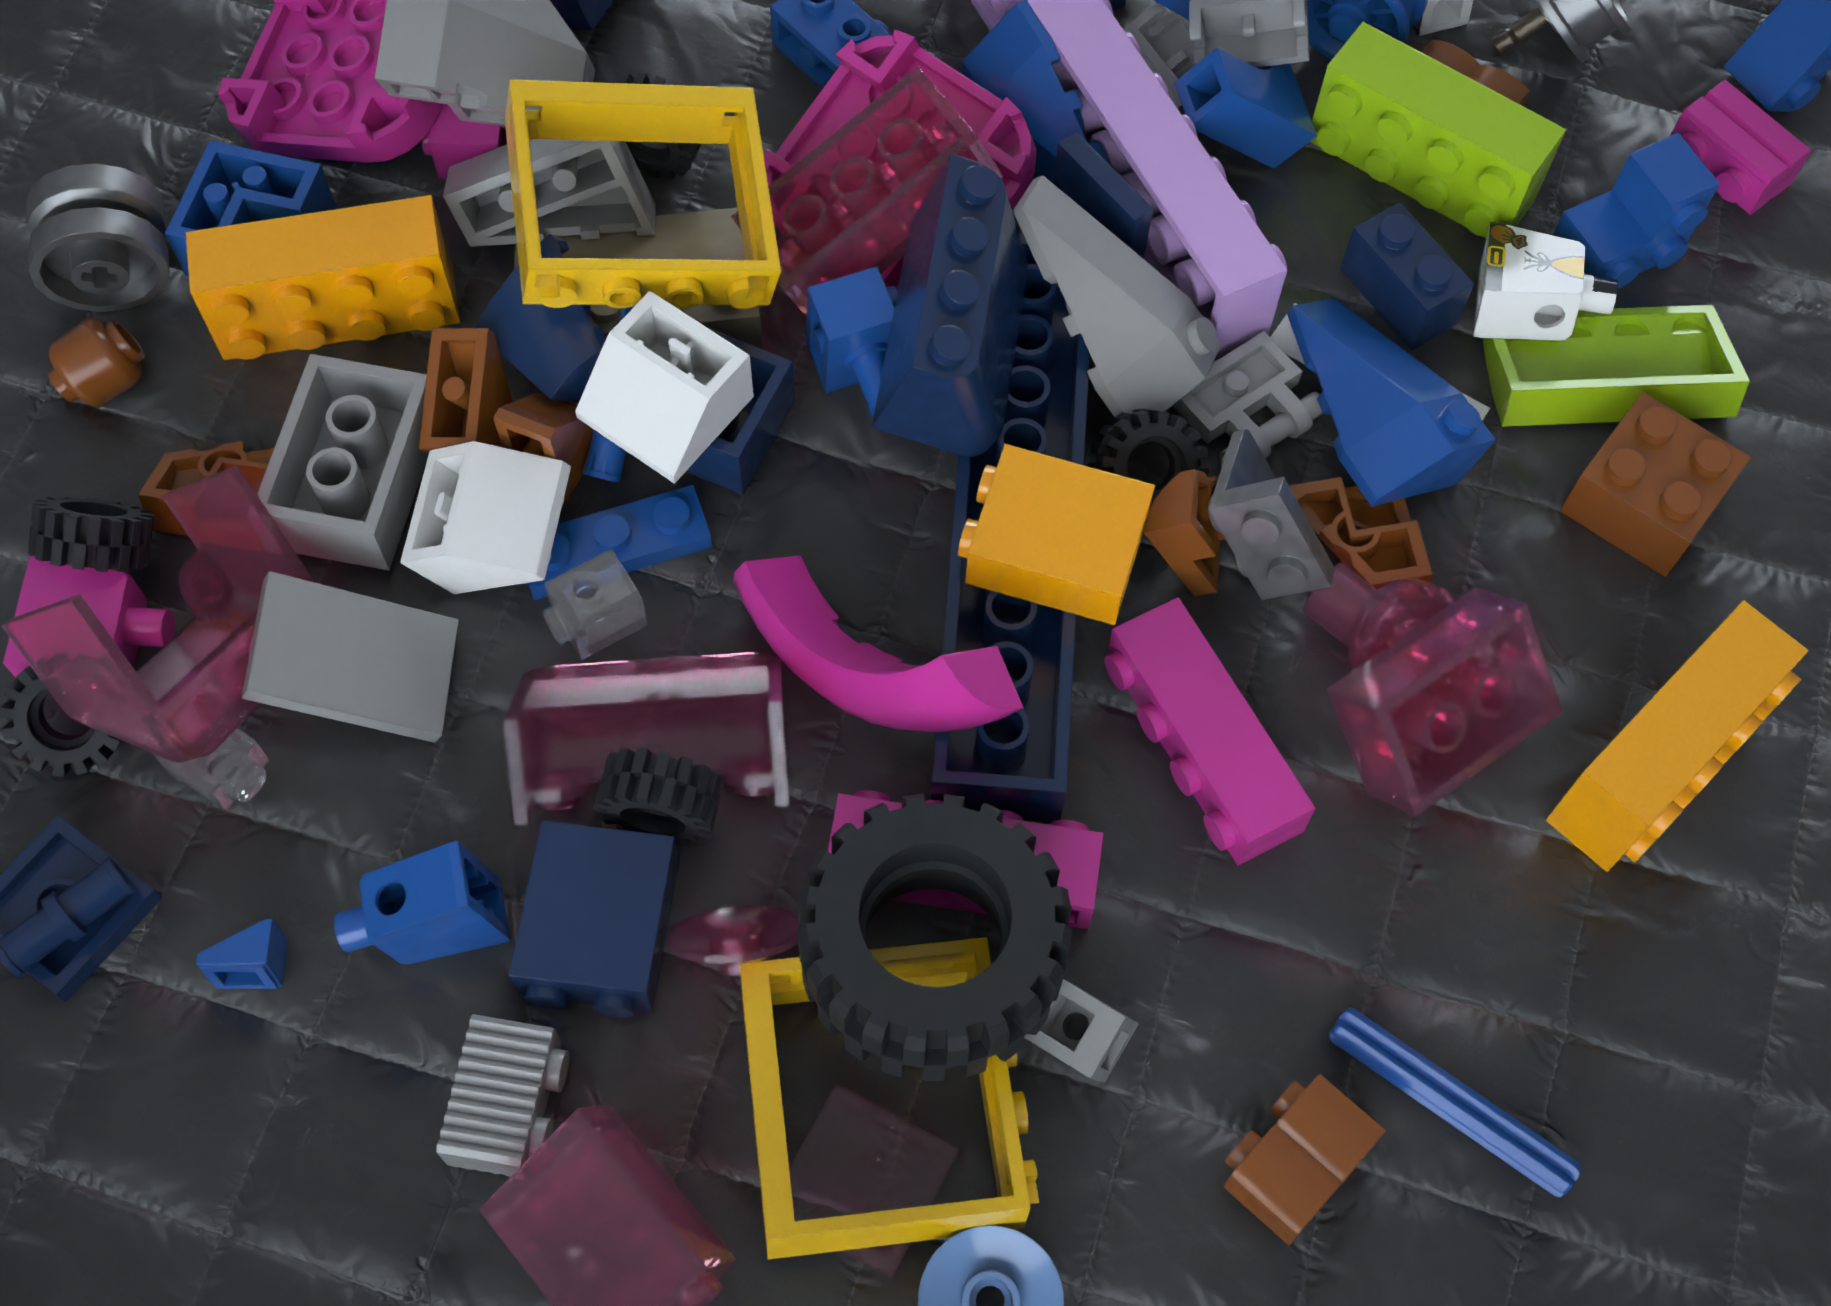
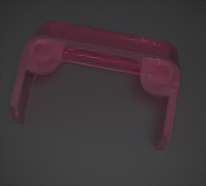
(193, 687)
(702, 707)

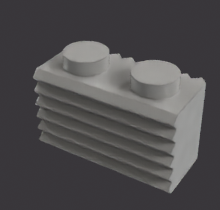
(502, 1095)

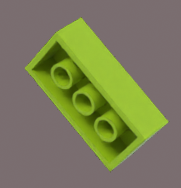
(1433, 132)

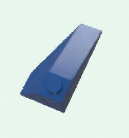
(1018, 64)
(1394, 417)

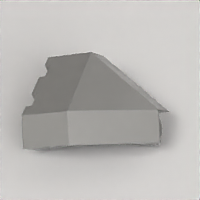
(470, 50)

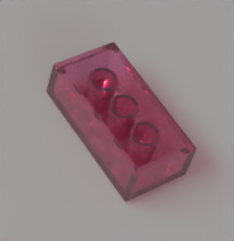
(862, 186)

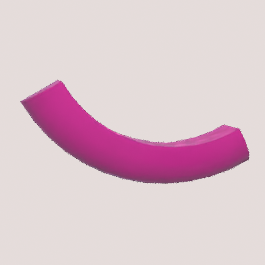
(862, 680)

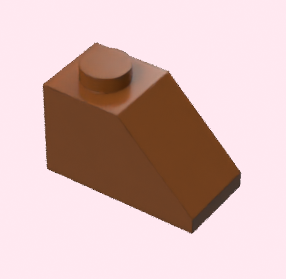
(462, 389)
(546, 430)

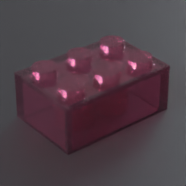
(1445, 700)

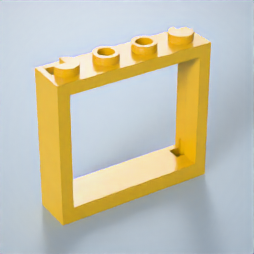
(642, 115)
(1005, 1113)

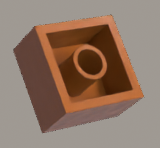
(1654, 484)

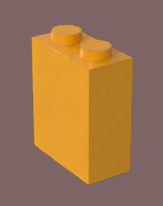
(1056, 533)

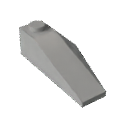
(1135, 322)

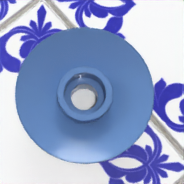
(990, 1258)

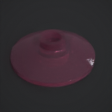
(734, 936)

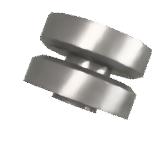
(97, 238)

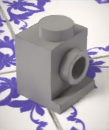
(1102, 1041)

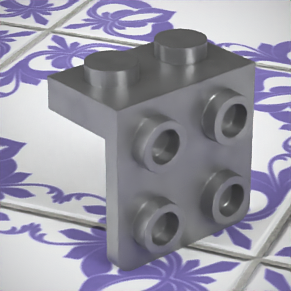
(1266, 525)

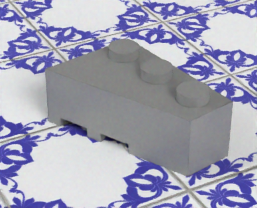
(578, 191)

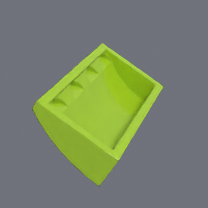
(1612, 358)

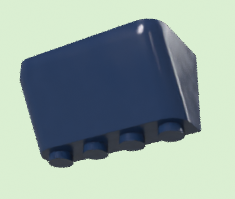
(955, 315)

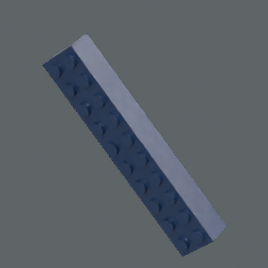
(1024, 756)

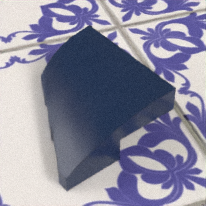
(545, 343)

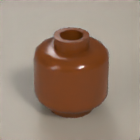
(95, 362)

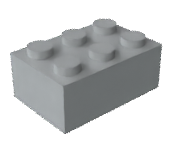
(347, 461)

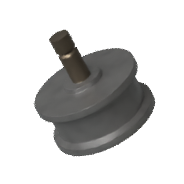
(1577, 21)

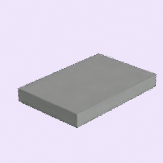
(350, 658)

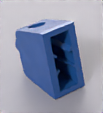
(427, 907)

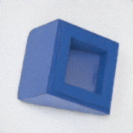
(247, 959)

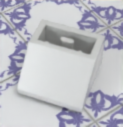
(665, 387)
(485, 517)

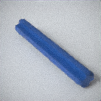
(1455, 1102)

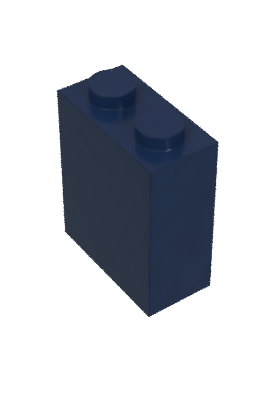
(595, 918)

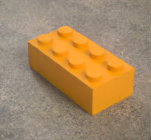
(322, 278)
(1679, 739)

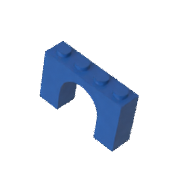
(1244, 105)

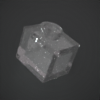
(594, 605)

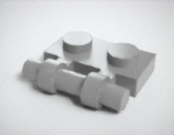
(1243, 384)

